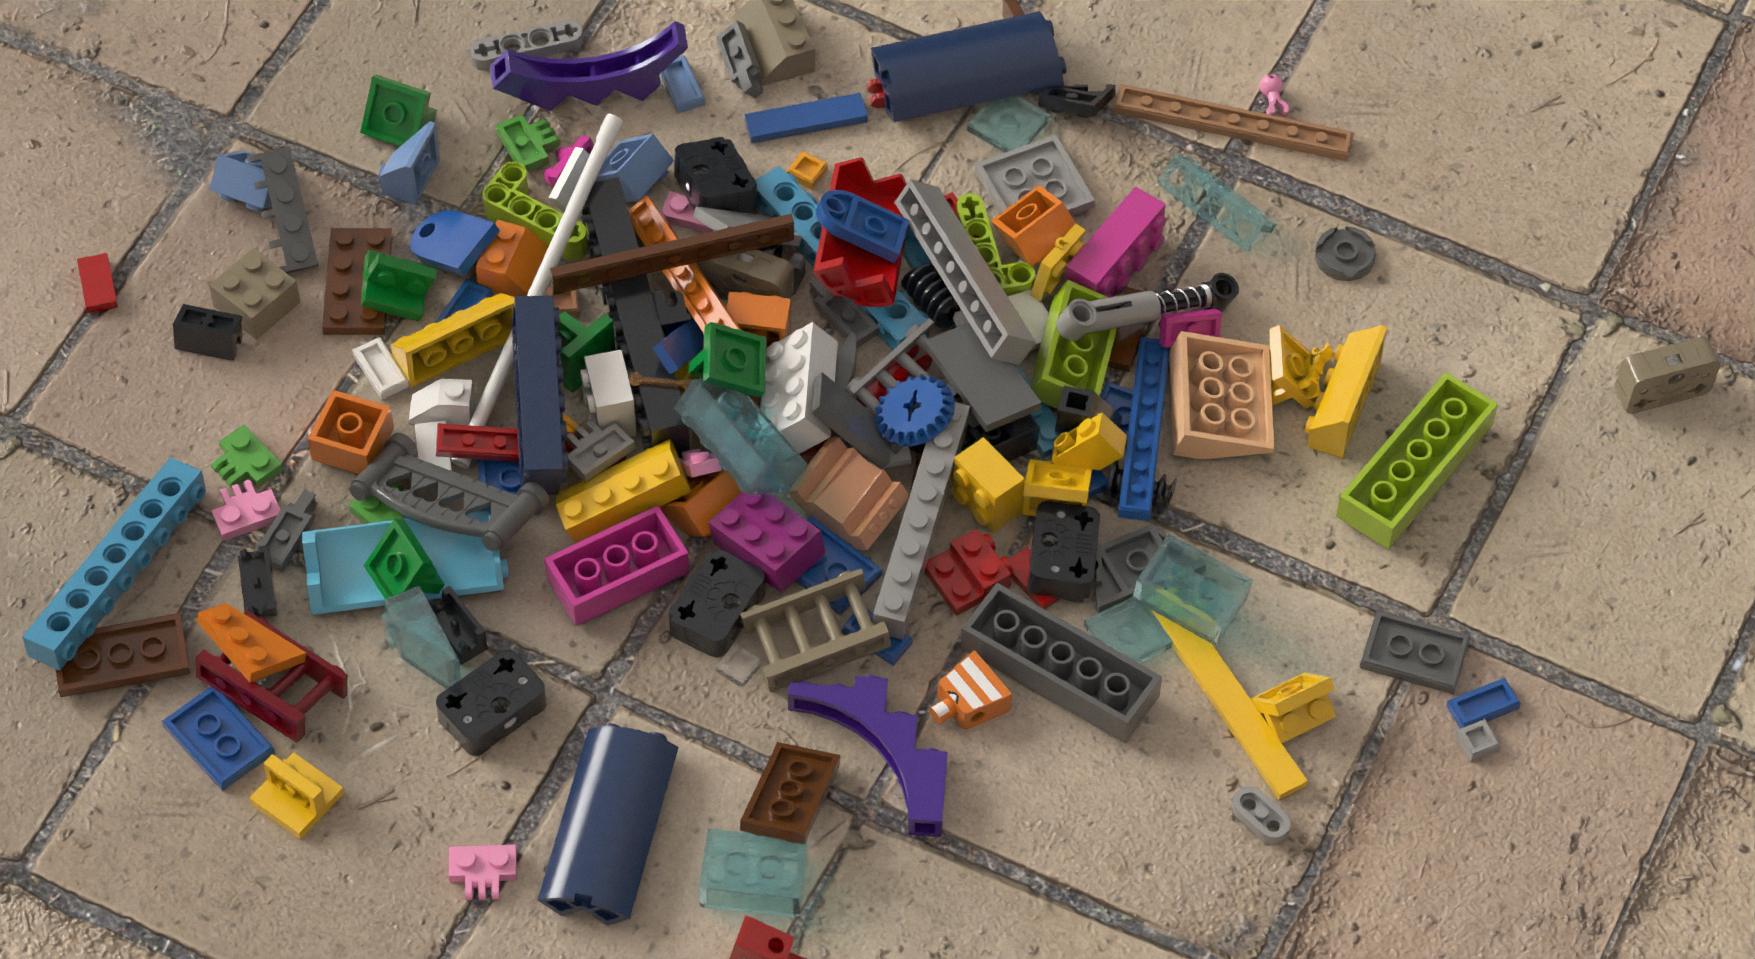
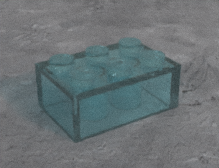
(1192, 589)
(752, 873)

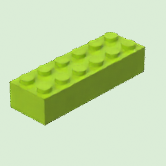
(1416, 460)

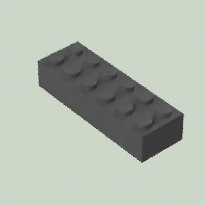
(1061, 662)

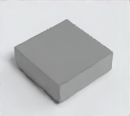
(1477, 740)

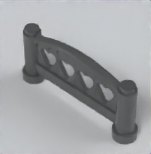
(399, 462)

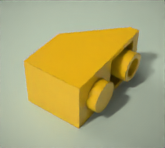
(1090, 445)

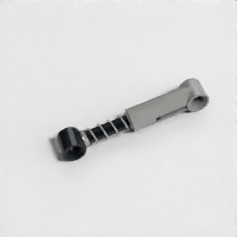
(1143, 307)

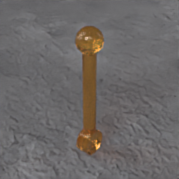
(636, 379)

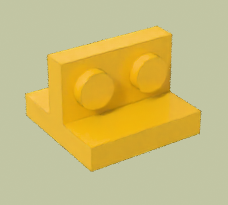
(1288, 366)
(1055, 483)
(1296, 705)
(295, 794)

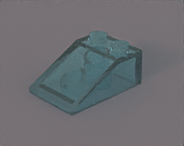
(419, 637)

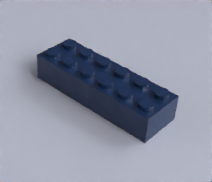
(539, 392)

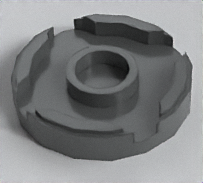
(1345, 253)

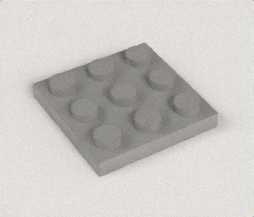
(1024, 168)

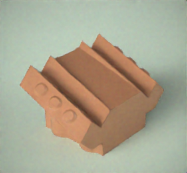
(848, 494)

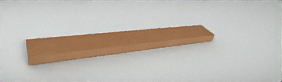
(1233, 122)

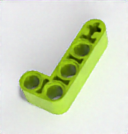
(507, 201)
(979, 225)

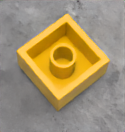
(988, 485)

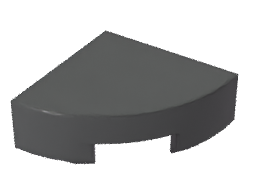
(798, 264)

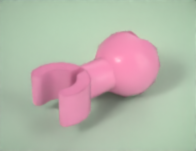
(1271, 87)

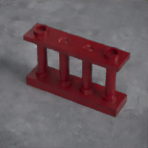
(266, 702)

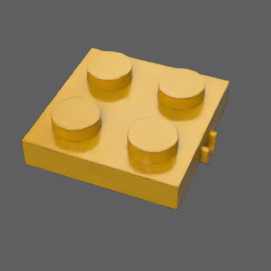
(1054, 264)

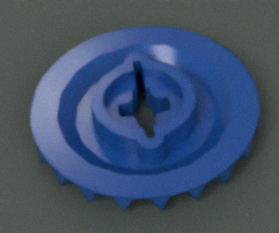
(926, 422)

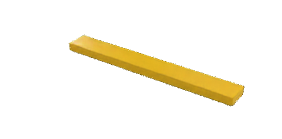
(1236, 710)

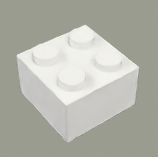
(608, 391)

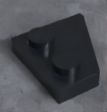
(1076, 99)

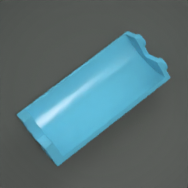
(341, 582)

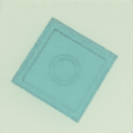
(1008, 123)
(1130, 630)

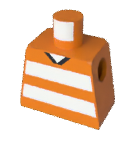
(971, 694)

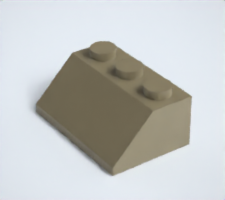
(777, 39)

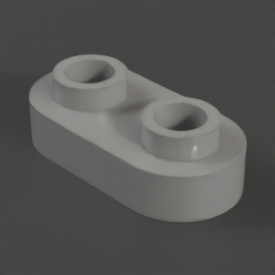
(1263, 815)

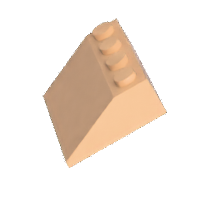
(1220, 397)

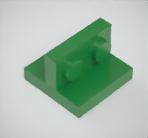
(395, 111)
(395, 285)
(580, 342)
(732, 360)
(401, 563)

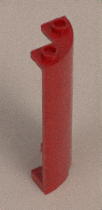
(851, 269)

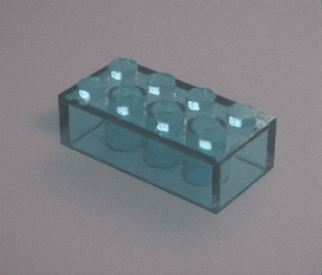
(741, 438)

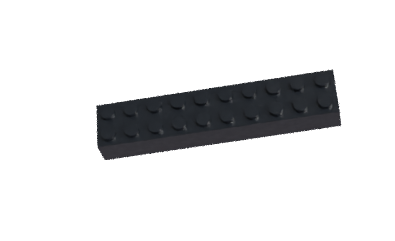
(634, 318)

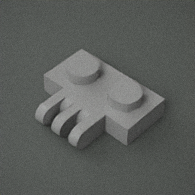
(597, 448)

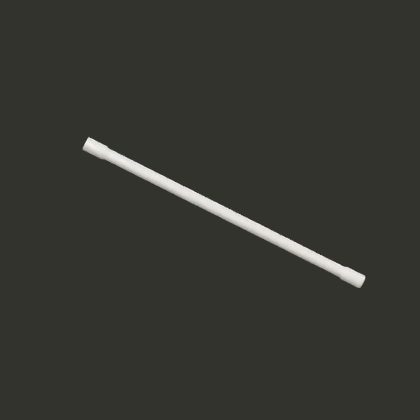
(604, 140)

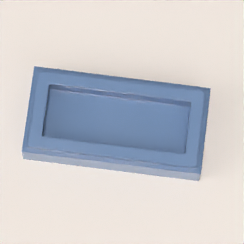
(682, 85)

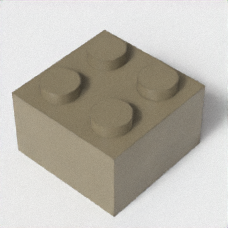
(255, 291)

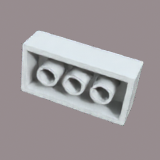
(790, 382)

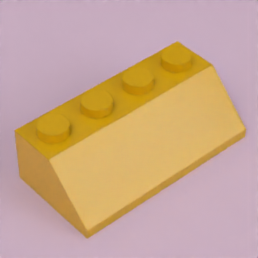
(454, 339)
(1346, 391)
(623, 491)

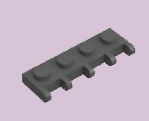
(287, 209)

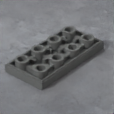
(987, 385)

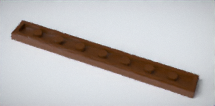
(672, 254)

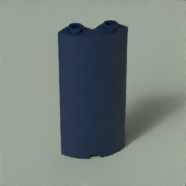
(968, 66)
(608, 823)

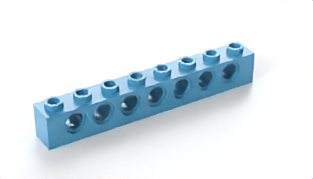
(781, 195)
(114, 564)

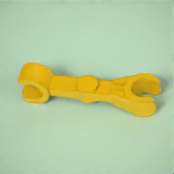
(1311, 381)

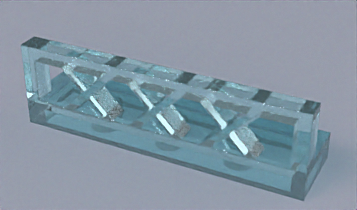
(1225, 195)

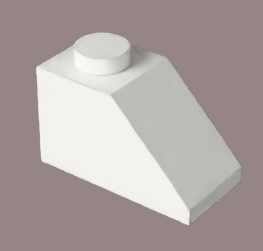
(442, 401)

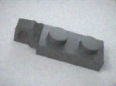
(740, 59)
(843, 314)
(287, 528)

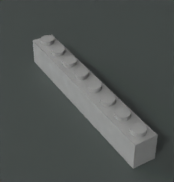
(965, 272)
(920, 525)

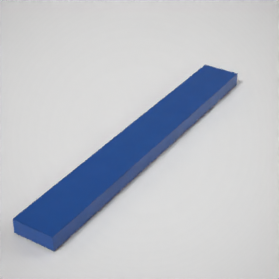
(1144, 430)

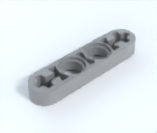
(525, 40)

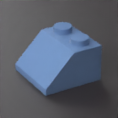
(638, 164)
(236, 178)

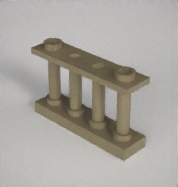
(811, 659)

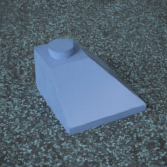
(411, 166)

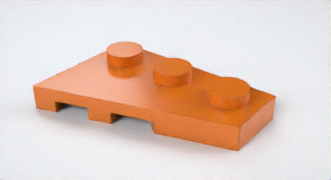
(249, 644)

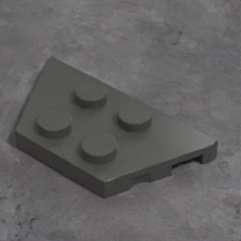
(1121, 564)

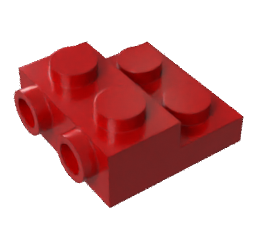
(968, 571)

